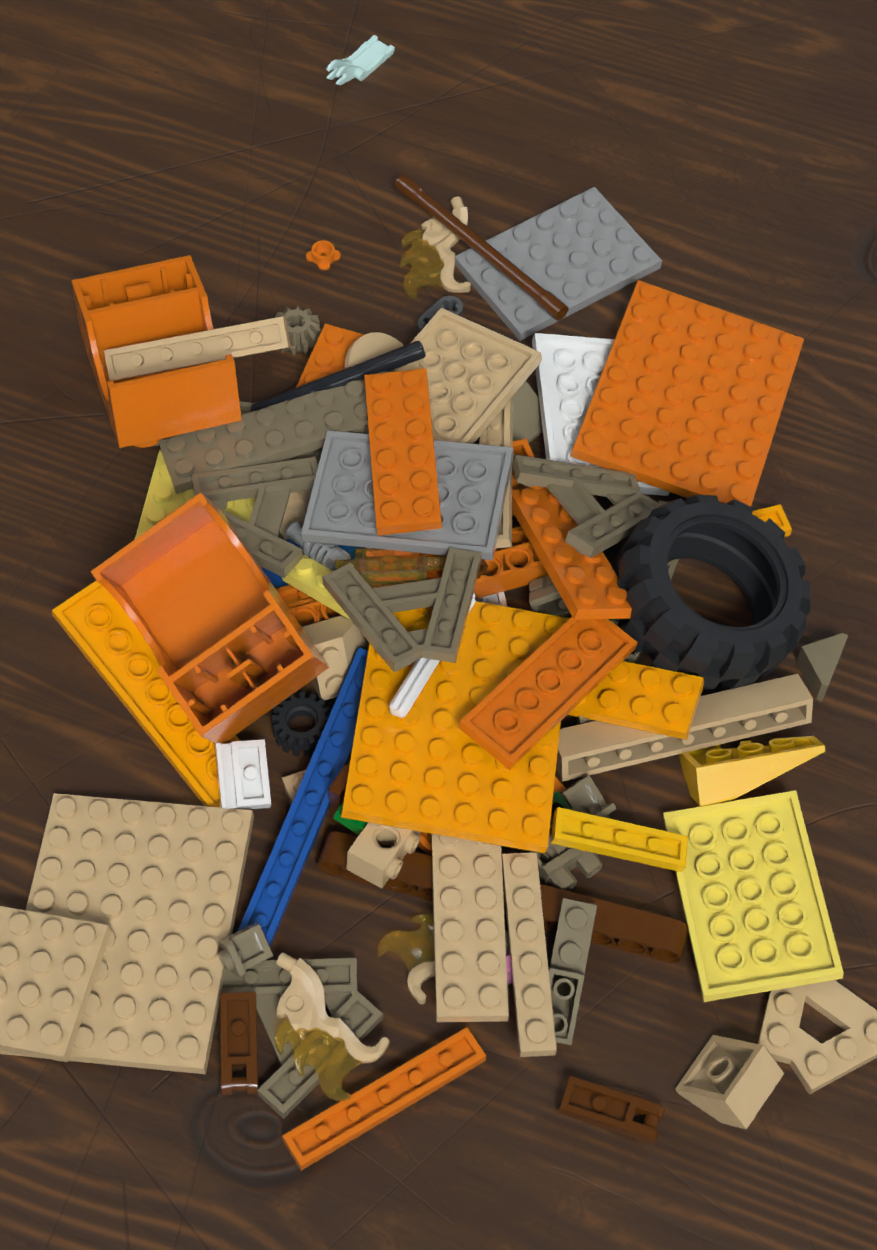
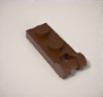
(238, 1041)
(611, 1110)

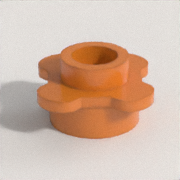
(323, 254)

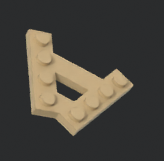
(817, 1062)

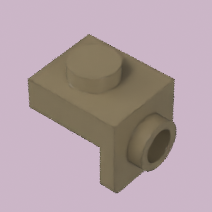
(586, 798)
(244, 949)

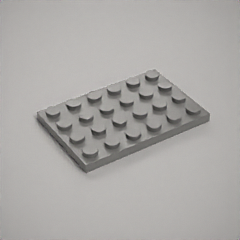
(572, 250)
(470, 488)

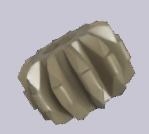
(302, 329)

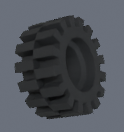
(299, 707)

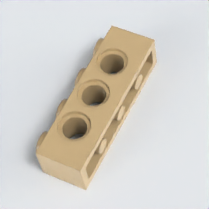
(377, 863)

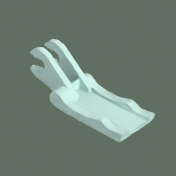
(360, 63)

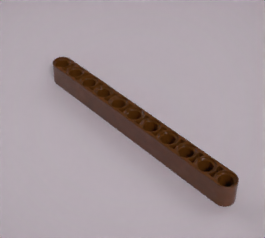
(613, 927)

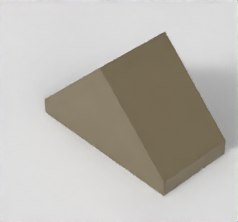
(818, 662)

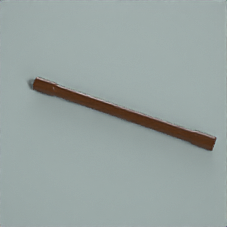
(544, 298)

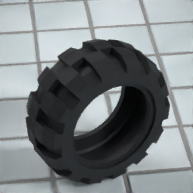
(742, 548)

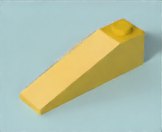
(727, 773)

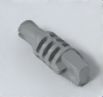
(320, 552)

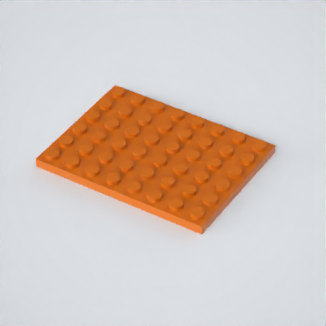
(689, 397)

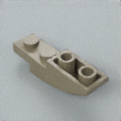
(569, 964)

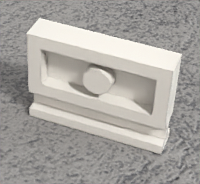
(243, 775)

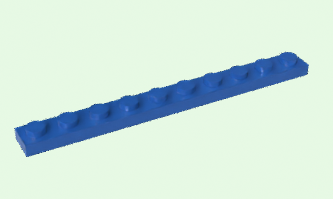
(307, 808)

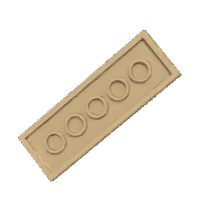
(469, 931)

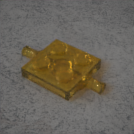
(392, 567)

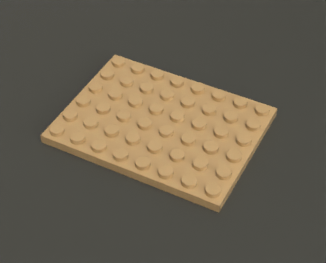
(169, 893)

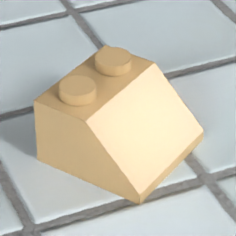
(337, 643)
(730, 1080)

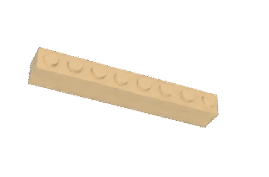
(717, 720)

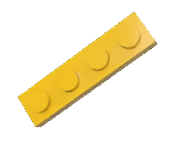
(619, 839)

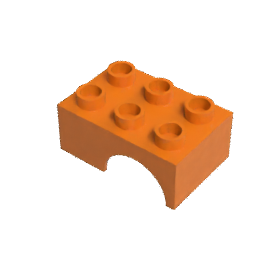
(143, 307)
(211, 619)

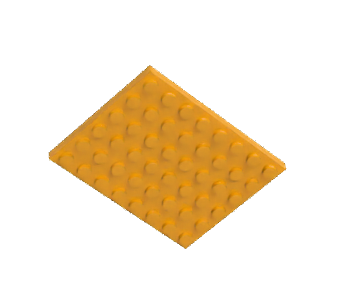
(427, 770)

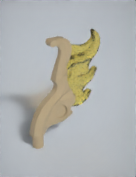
(431, 254)
(417, 952)
(315, 1036)

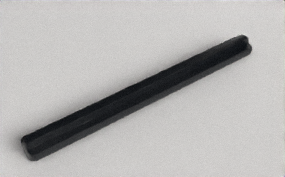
(384, 362)

